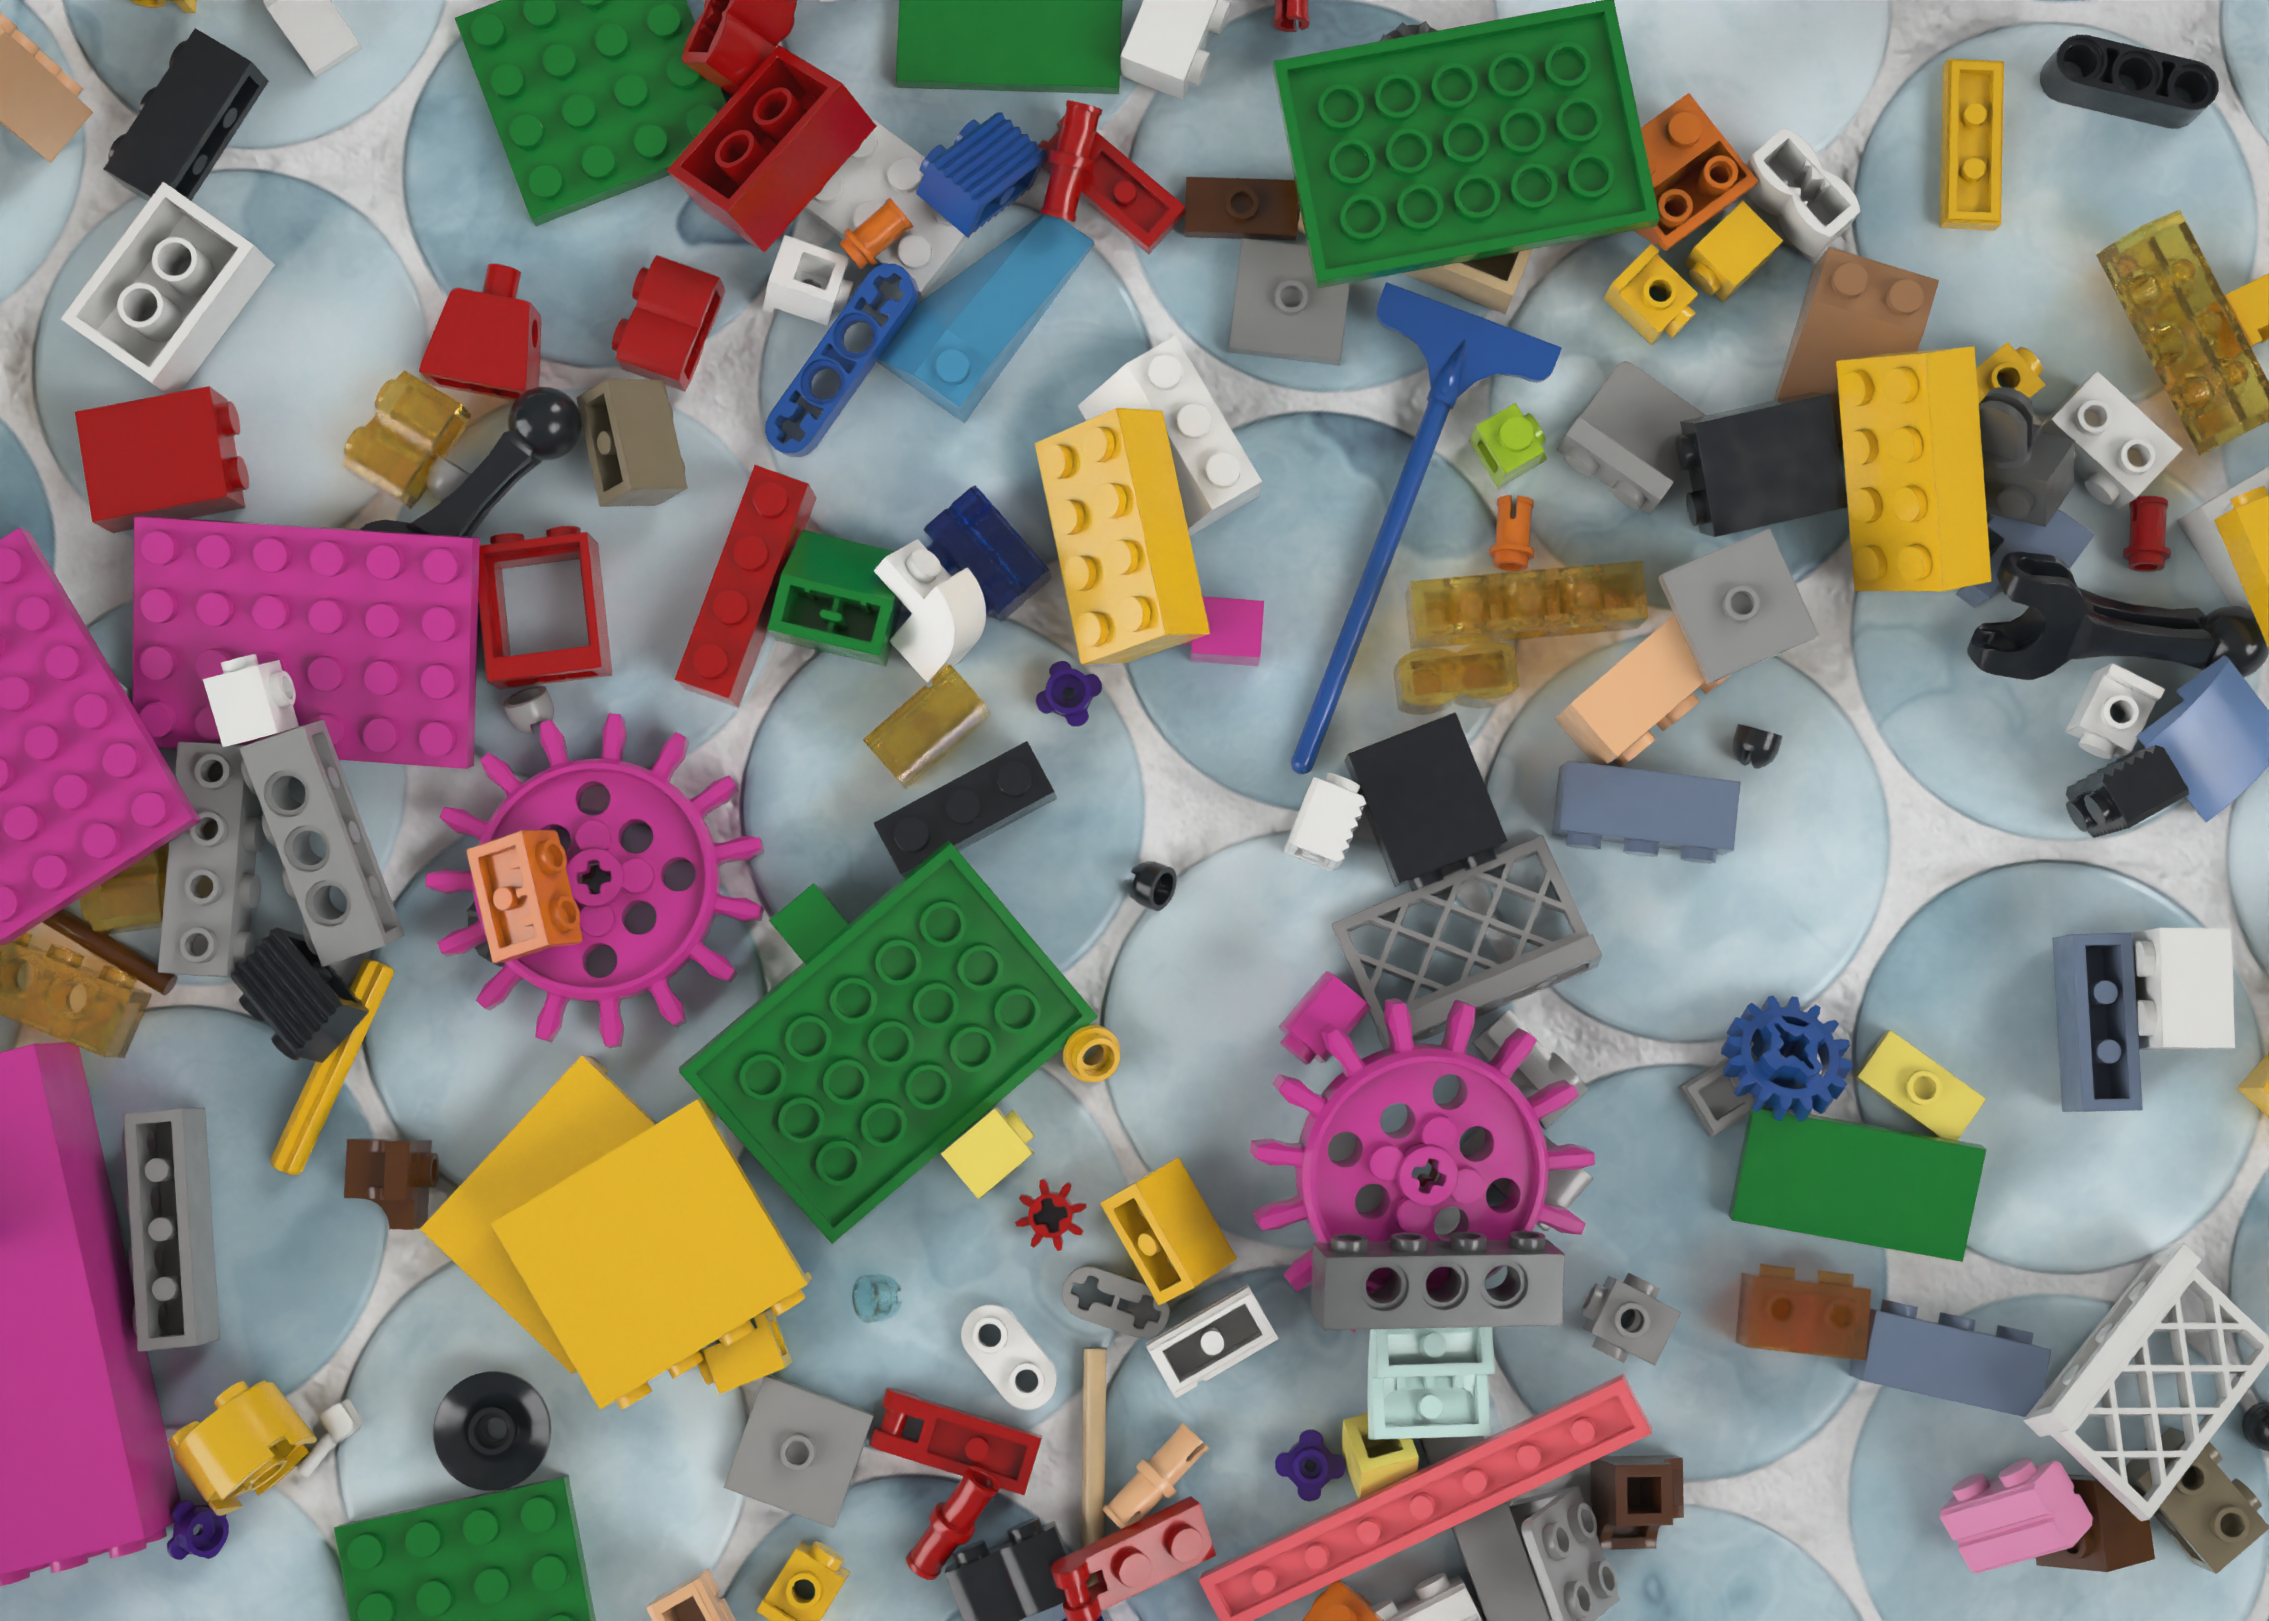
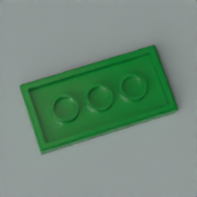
(1010, 45)
(1858, 1183)

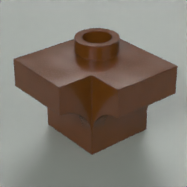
(393, 1176)
(1635, 1498)
(2112, 1541)

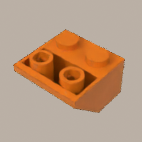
(1690, 170)

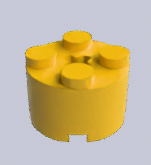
(242, 1444)

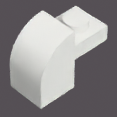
(944, 609)

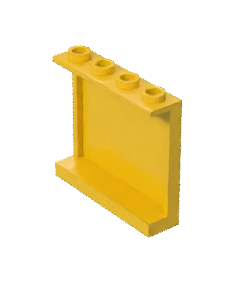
(560, 1135)
(651, 1256)

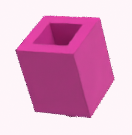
(1233, 634)

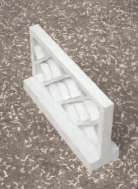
(2107, 1354)

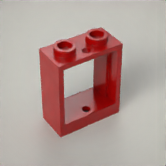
(545, 667)

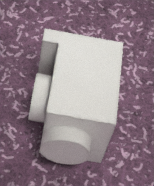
(808, 281)
(2092, 717)

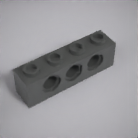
(1525, 1298)

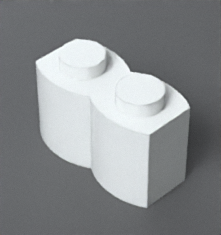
(1809, 201)

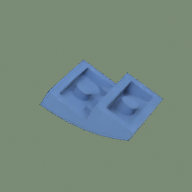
(2214, 737)

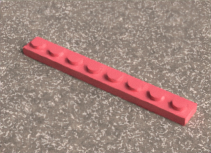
(1427, 1502)

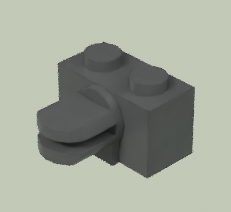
(2023, 469)

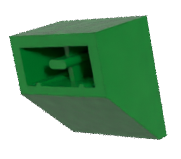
(835, 599)

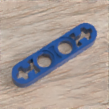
(850, 366)

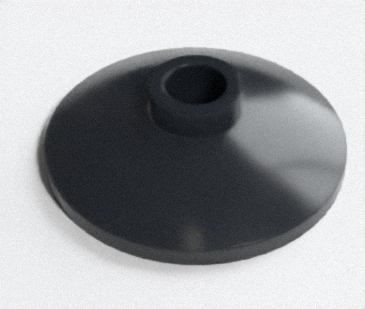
(464, 1438)

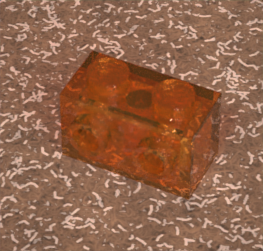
(1802, 1314)

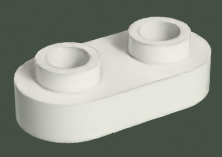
(1009, 1356)

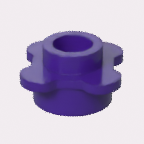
(1063, 678)
(1292, 1464)
(207, 1541)

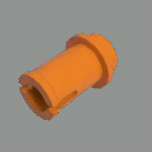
(875, 234)
(1513, 535)

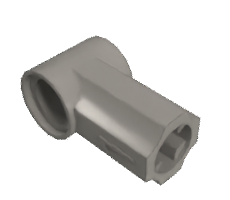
(1536, 1070)

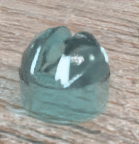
(875, 1286)

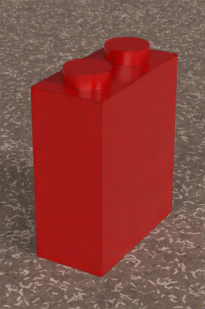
(162, 458)

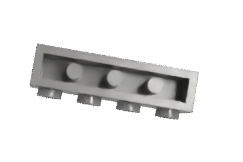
(212, 867)
(170, 1228)

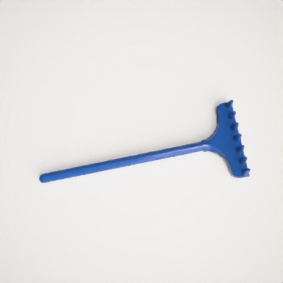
(1458, 354)

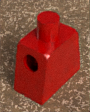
(486, 339)

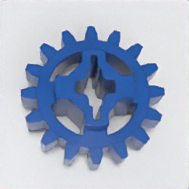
(1786, 1058)

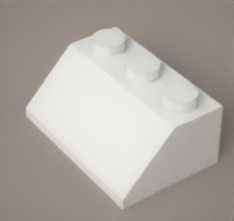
(1206, 455)

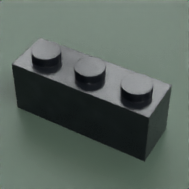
(186, 119)
(967, 808)

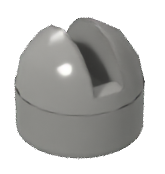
(444, 478)
(529, 708)

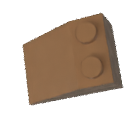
(1849, 313)

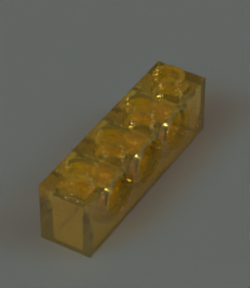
(2188, 331)
(1526, 604)
(111, 1007)

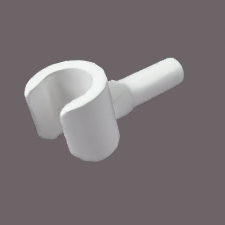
(340, 1422)

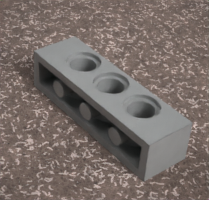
(332, 813)

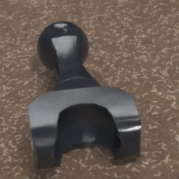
(540, 426)
(2078, 624)

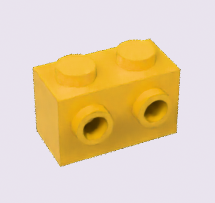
(1171, 1229)

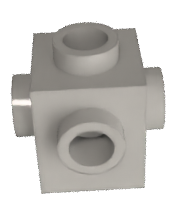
(1649, 1322)

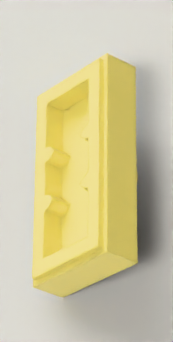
(1919, 1087)

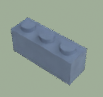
(1646, 811)
(2097, 1022)
(1953, 1360)

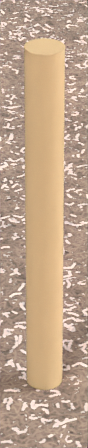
(1093, 1448)

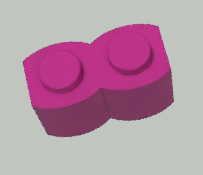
(1323, 1004)

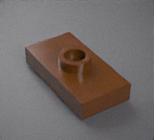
(1241, 208)

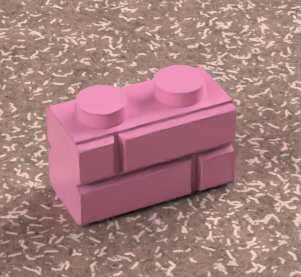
(2015, 1515)

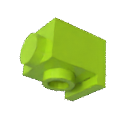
(1509, 444)

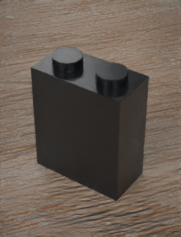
(1762, 464)
(1426, 802)

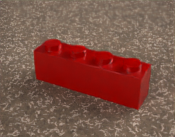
(745, 586)

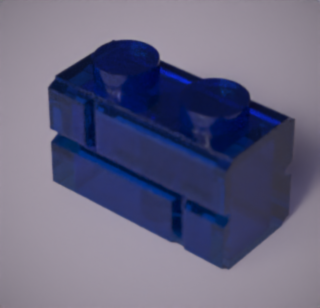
(980, 538)

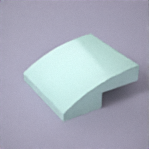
(1429, 1382)

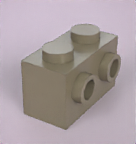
(632, 442)
(2205, 1509)

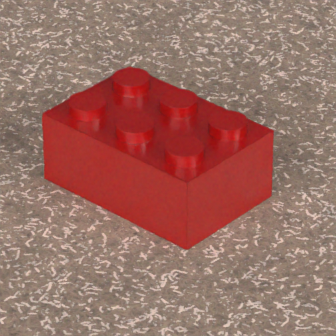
(772, 148)

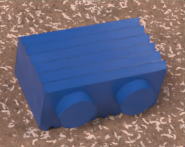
(980, 172)

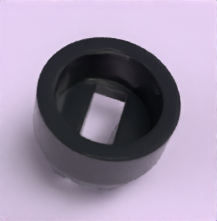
(1755, 746)
(1152, 885)
(2254, 1428)

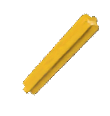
(328, 1077)

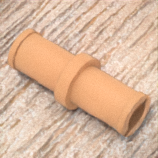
(1156, 1477)

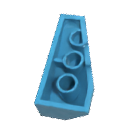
(980, 318)

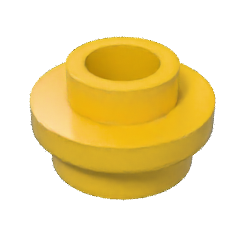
(1101, 1063)

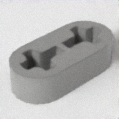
(1110, 1315)

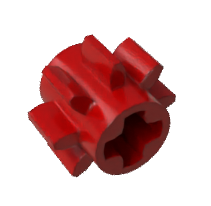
(1043, 1229)

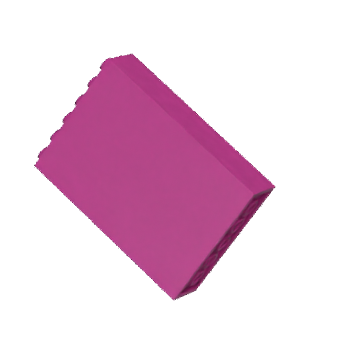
(77, 1400)

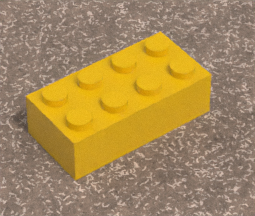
(1914, 470)
(1121, 536)

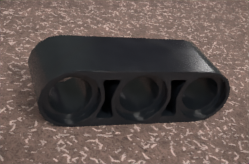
(2152, 71)

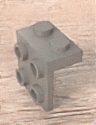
(1630, 437)
(1566, 1555)

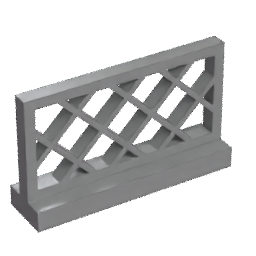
(1500, 982)

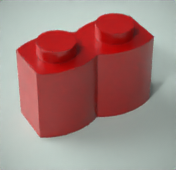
(736, 39)
(669, 322)

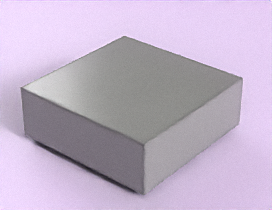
(1713, 1098)

